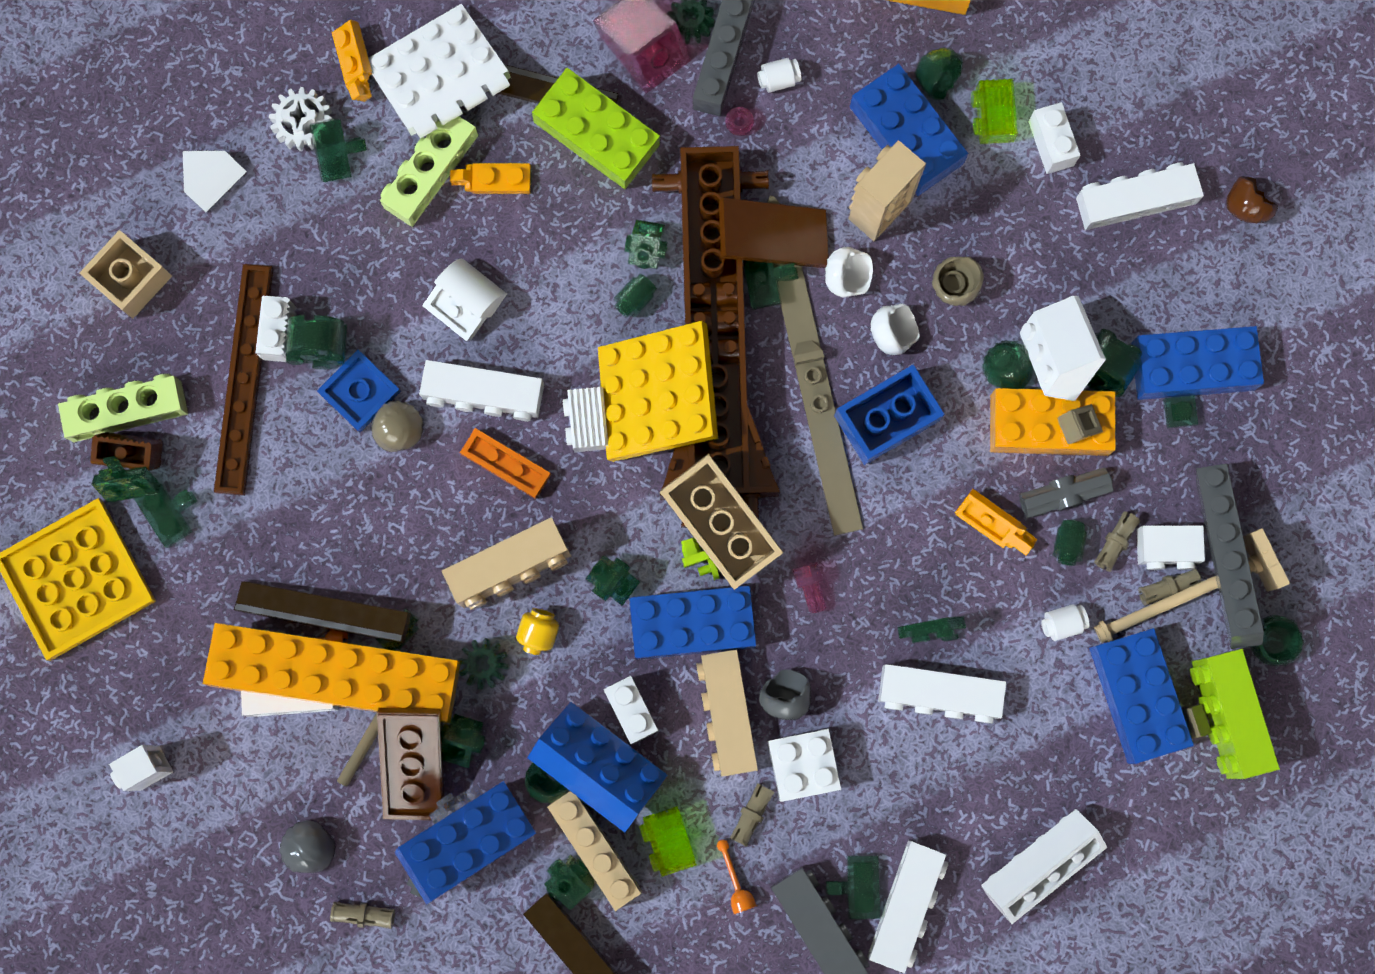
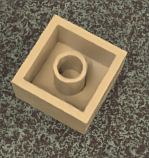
(125, 274)

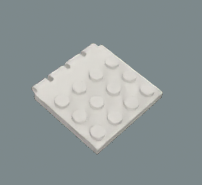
(438, 71)

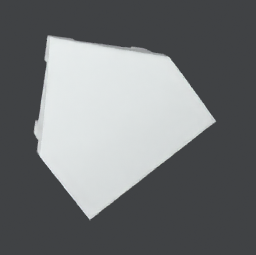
(209, 176)

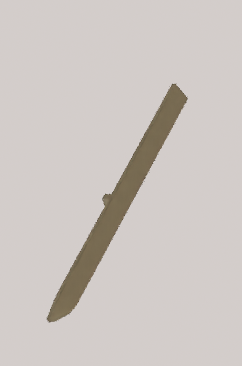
(818, 404)

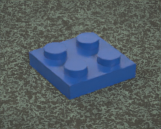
(358, 390)

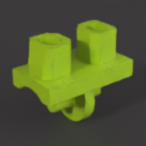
(693, 555)

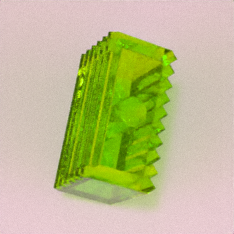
(995, 111)
(668, 841)

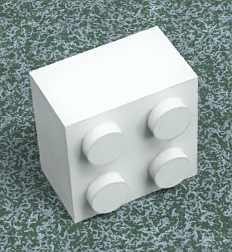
(804, 765)

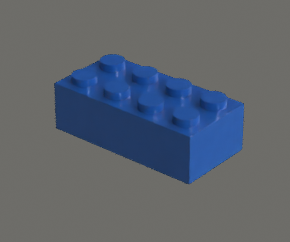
(896, 111)
(1198, 363)
(692, 622)
(1141, 697)
(597, 766)
(464, 842)

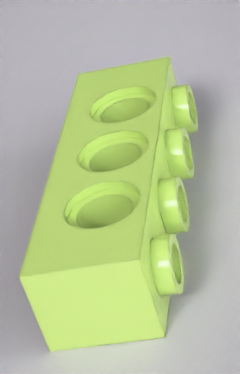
(411, 206)
(77, 409)

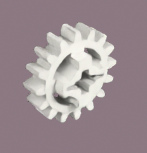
(292, 110)

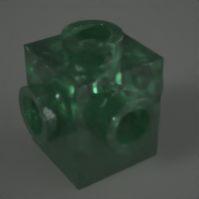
(646, 244)
(612, 580)
(462, 734)
(569, 881)

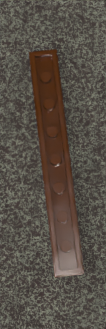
(242, 383)

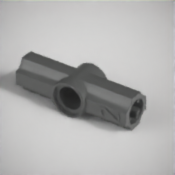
(1066, 492)

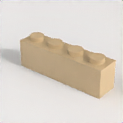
(728, 713)
(595, 850)

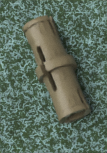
(1117, 541)
(1168, 586)
(752, 814)
(362, 915)

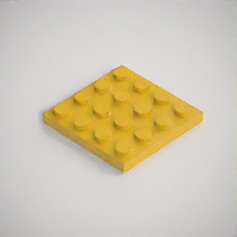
(658, 391)
(74, 579)

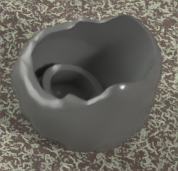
(786, 695)
(307, 847)

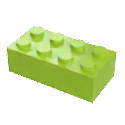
(595, 128)
(1234, 715)

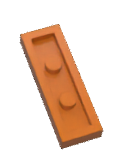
(505, 463)

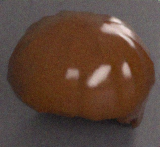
(1249, 203)

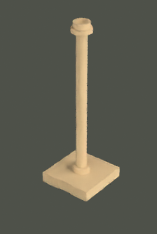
(1261, 561)

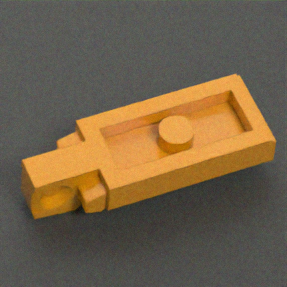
(353, 60)
(494, 178)
(995, 523)

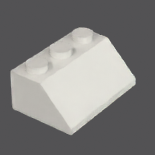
(1062, 348)

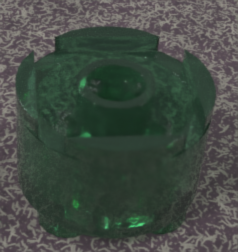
(316, 341)
(1120, 364)

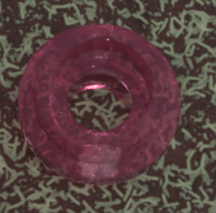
(739, 112)

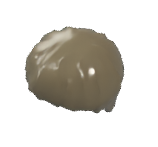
(958, 280)
(397, 426)

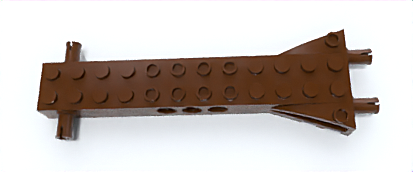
(716, 297)

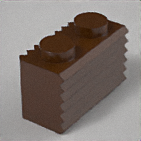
(129, 450)

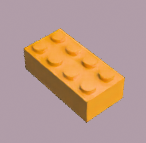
(1029, 422)

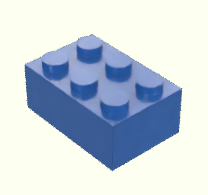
(888, 414)

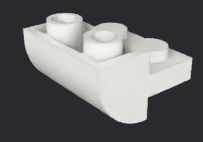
(463, 298)

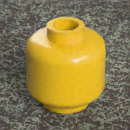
(537, 631)

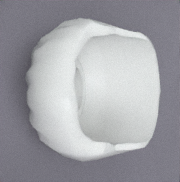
(848, 272)
(894, 329)

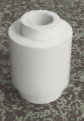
(779, 74)
(1065, 622)

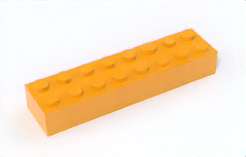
(329, 671)

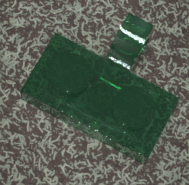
(332, 149)
(763, 282)
(123, 484)
(165, 514)
(943, 628)
(861, 887)

